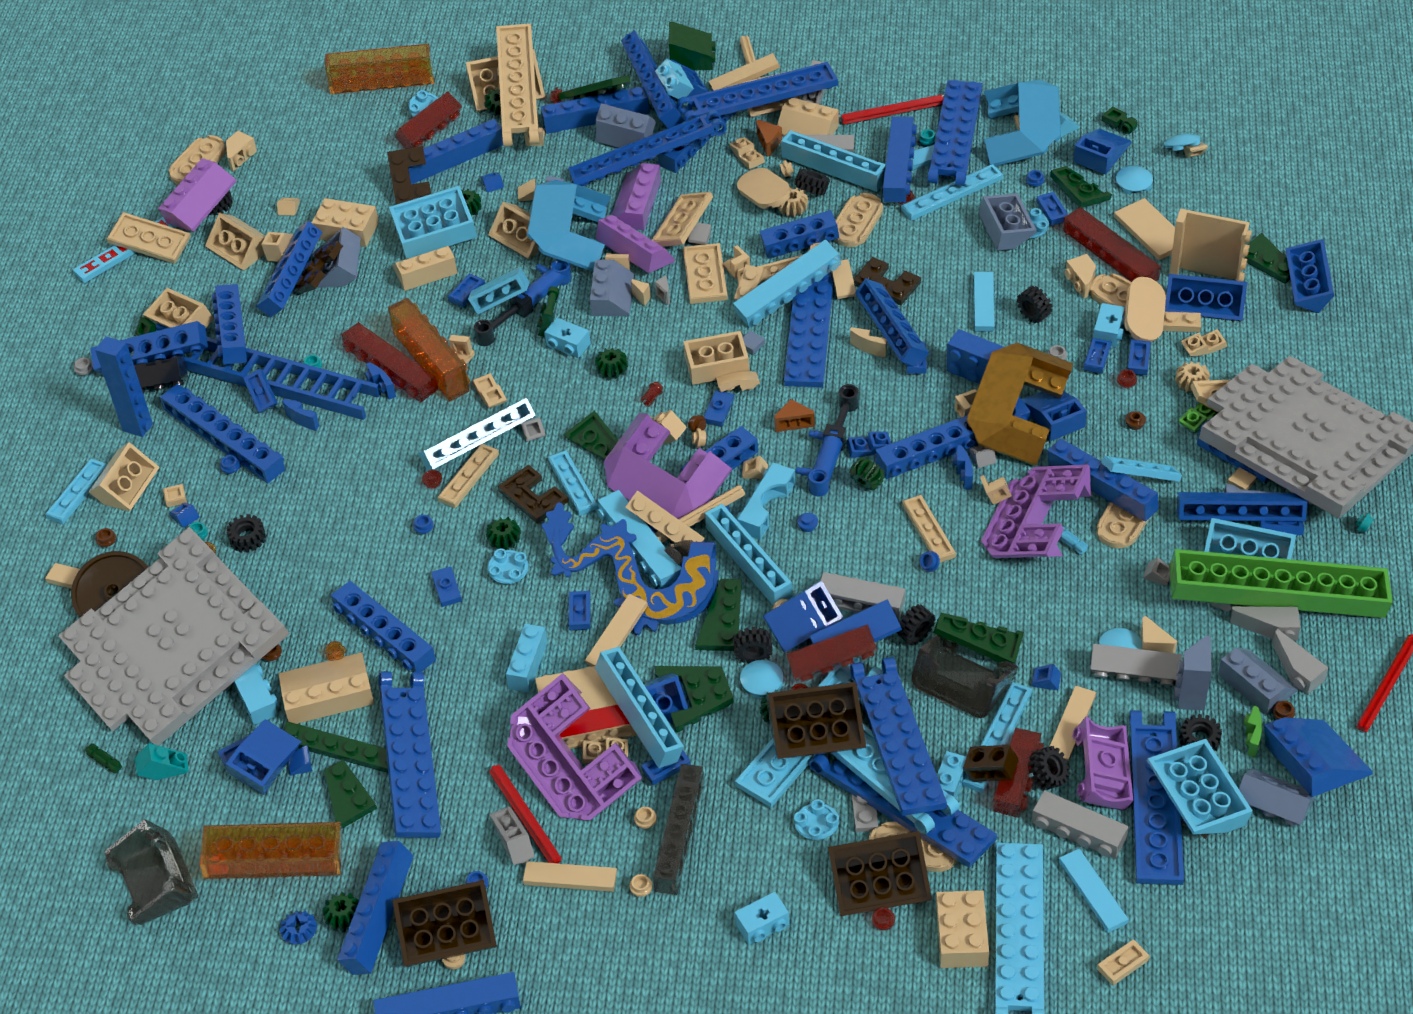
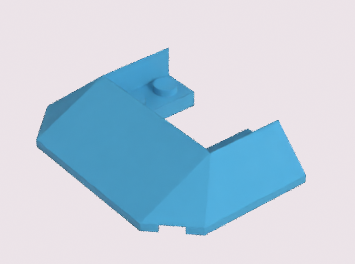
(1038, 120)
(552, 219)

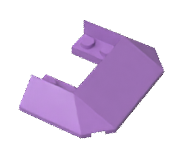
(631, 471)
(1018, 520)
(553, 766)

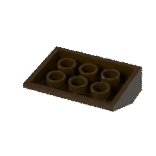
(816, 720)
(880, 873)
(444, 923)

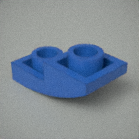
(379, 377)
(296, 413)
(867, 445)
(964, 467)

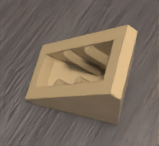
(1155, 638)

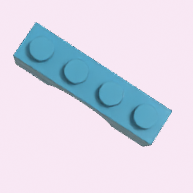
(776, 483)

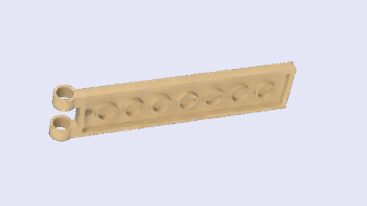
(517, 82)

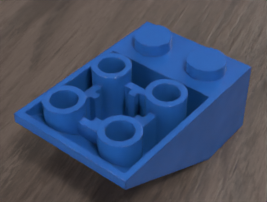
(1100, 150)
(1057, 414)
(802, 616)
(262, 756)

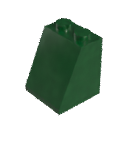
(691, 47)

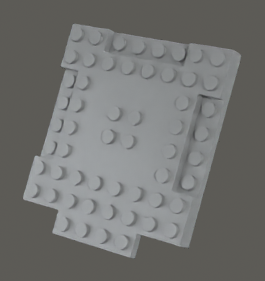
(1306, 434)
(169, 640)

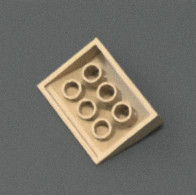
(484, 75)
(325, 688)

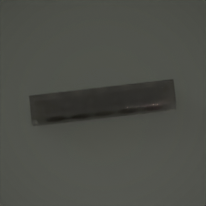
(678, 829)

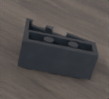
(162, 372)

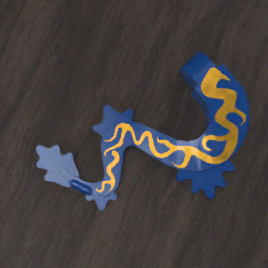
(672, 605)

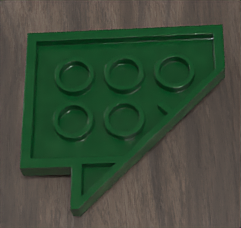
(602, 87)

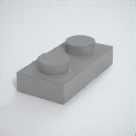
(864, 815)

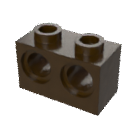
(990, 763)

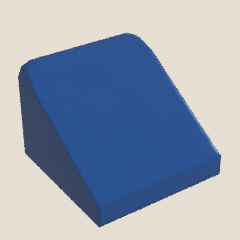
(492, 181)
(184, 514)
(1046, 677)
(300, 761)

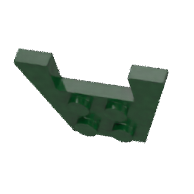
(705, 689)

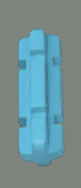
(1073, 541)

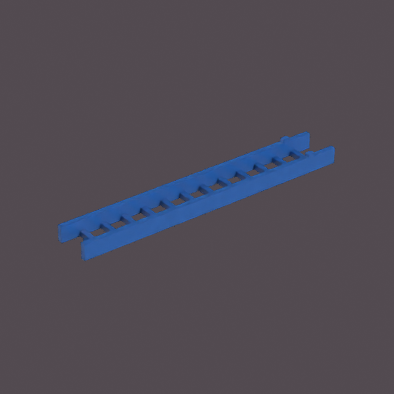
(287, 366)

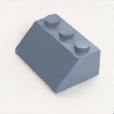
(621, 127)
(1006, 220)
(344, 267)
(611, 289)
(1194, 676)
(1255, 679)
(1276, 796)

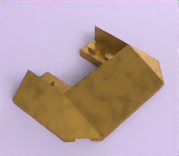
(998, 394)

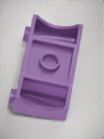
(1106, 765)

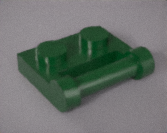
(547, 311)

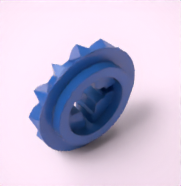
(306, 931)

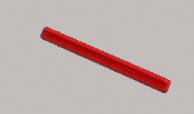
(892, 109)
(1386, 685)
(525, 814)

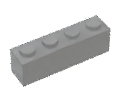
(858, 594)
(1134, 663)
(1079, 824)

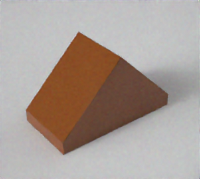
(769, 136)
(793, 417)

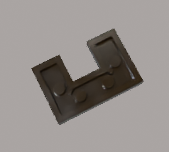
(399, 163)
(313, 275)
(898, 290)
(518, 492)

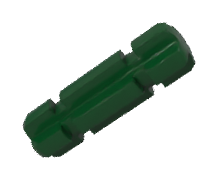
(103, 758)

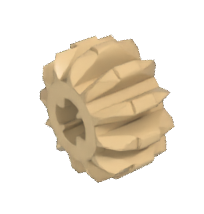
(795, 204)
(1189, 373)

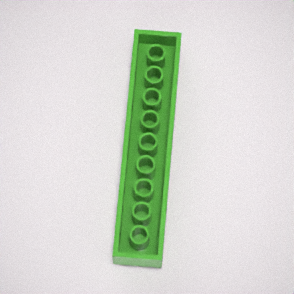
(1280, 583)

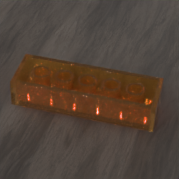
(379, 68)
(429, 348)
(271, 850)

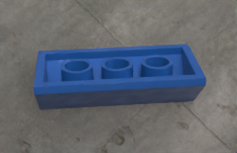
(1310, 275)
(1206, 296)
(879, 618)

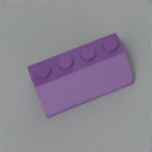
(196, 195)
(638, 195)
(626, 240)

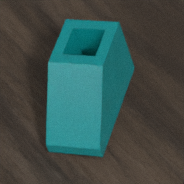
(160, 762)

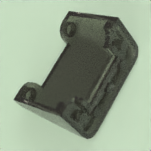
(959, 680)
(152, 872)

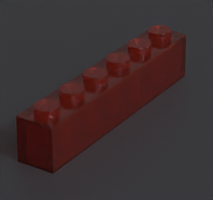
(1109, 246)
(400, 368)

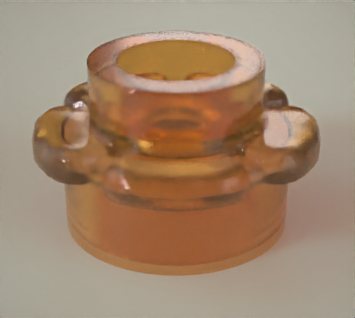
(333, 647)

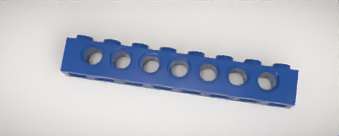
(645, 67)
(223, 433)
(932, 444)

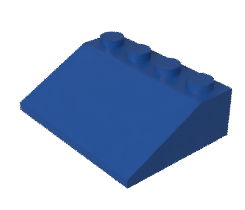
(1314, 754)

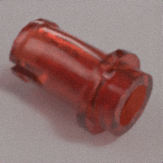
(655, 389)

